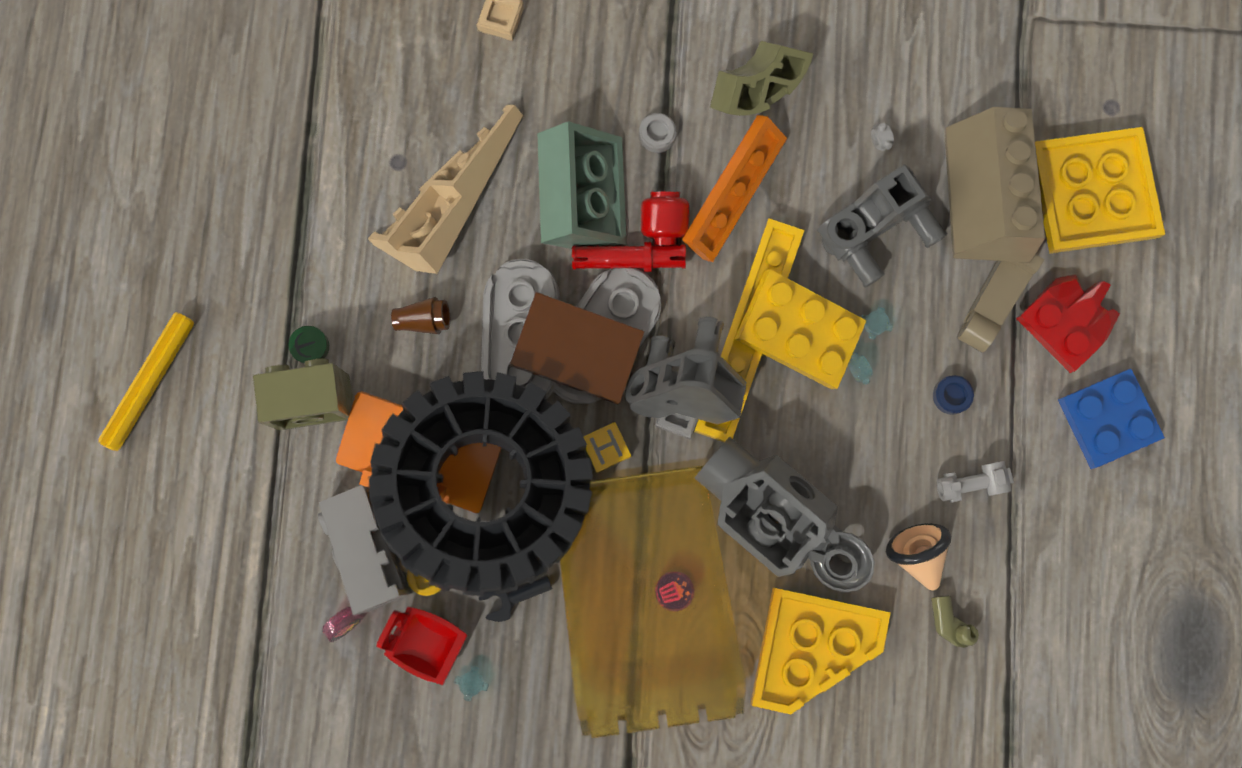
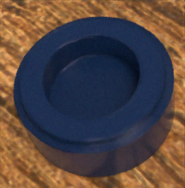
(953, 395)

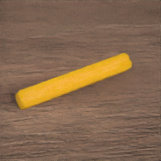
(146, 382)

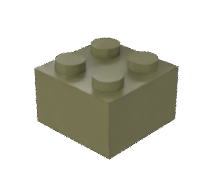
(303, 395)

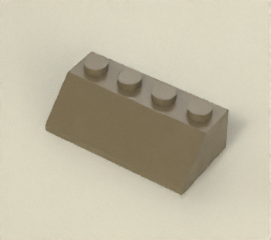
(994, 186)

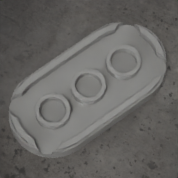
(622, 300)
(505, 309)

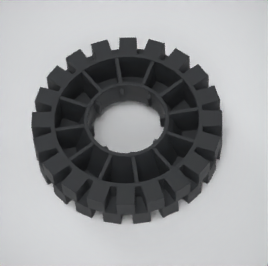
(477, 553)

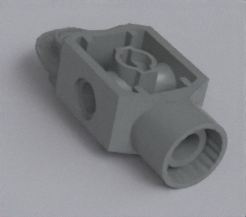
(783, 518)

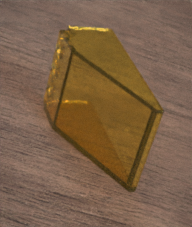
(625, 647)

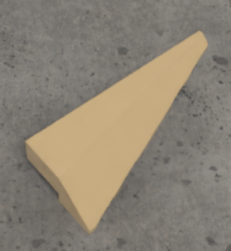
(433, 221)

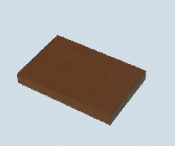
(577, 348)

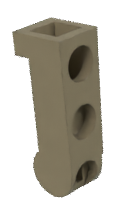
(996, 301)

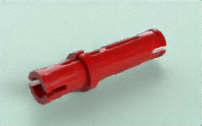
(629, 257)

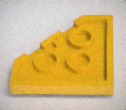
(812, 647)

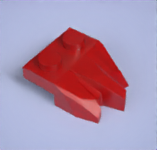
(1070, 320)

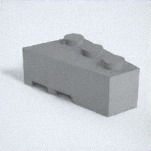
(360, 552)

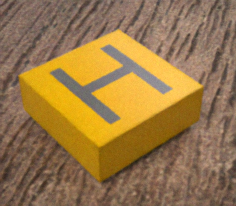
(606, 447)

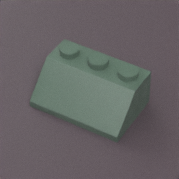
(581, 187)

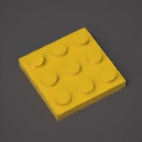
(1097, 190)

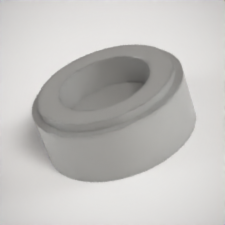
(657, 132)

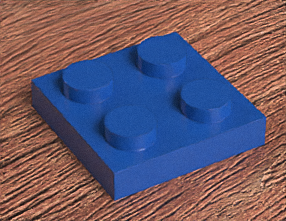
(1111, 419)

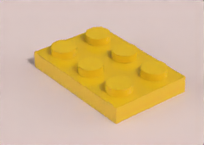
(800, 329)

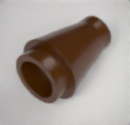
(424, 317)

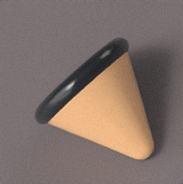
(921, 552)

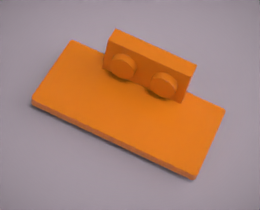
(464, 475)

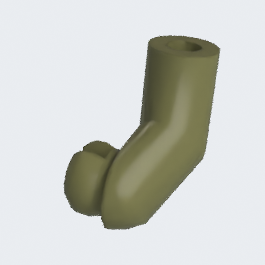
(949, 626)

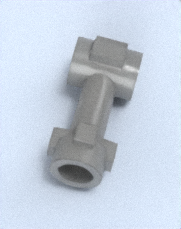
(994, 478)

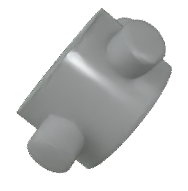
(882, 137)

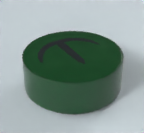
(308, 344)

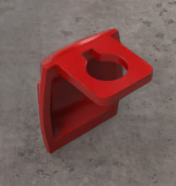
(422, 643)

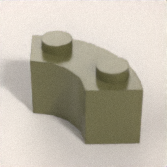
(761, 81)

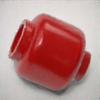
(665, 217)

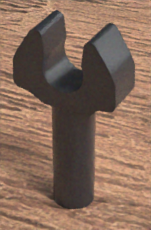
(511, 598)

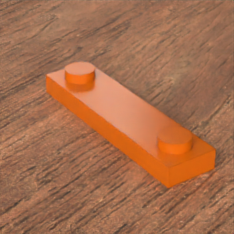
(735, 188)

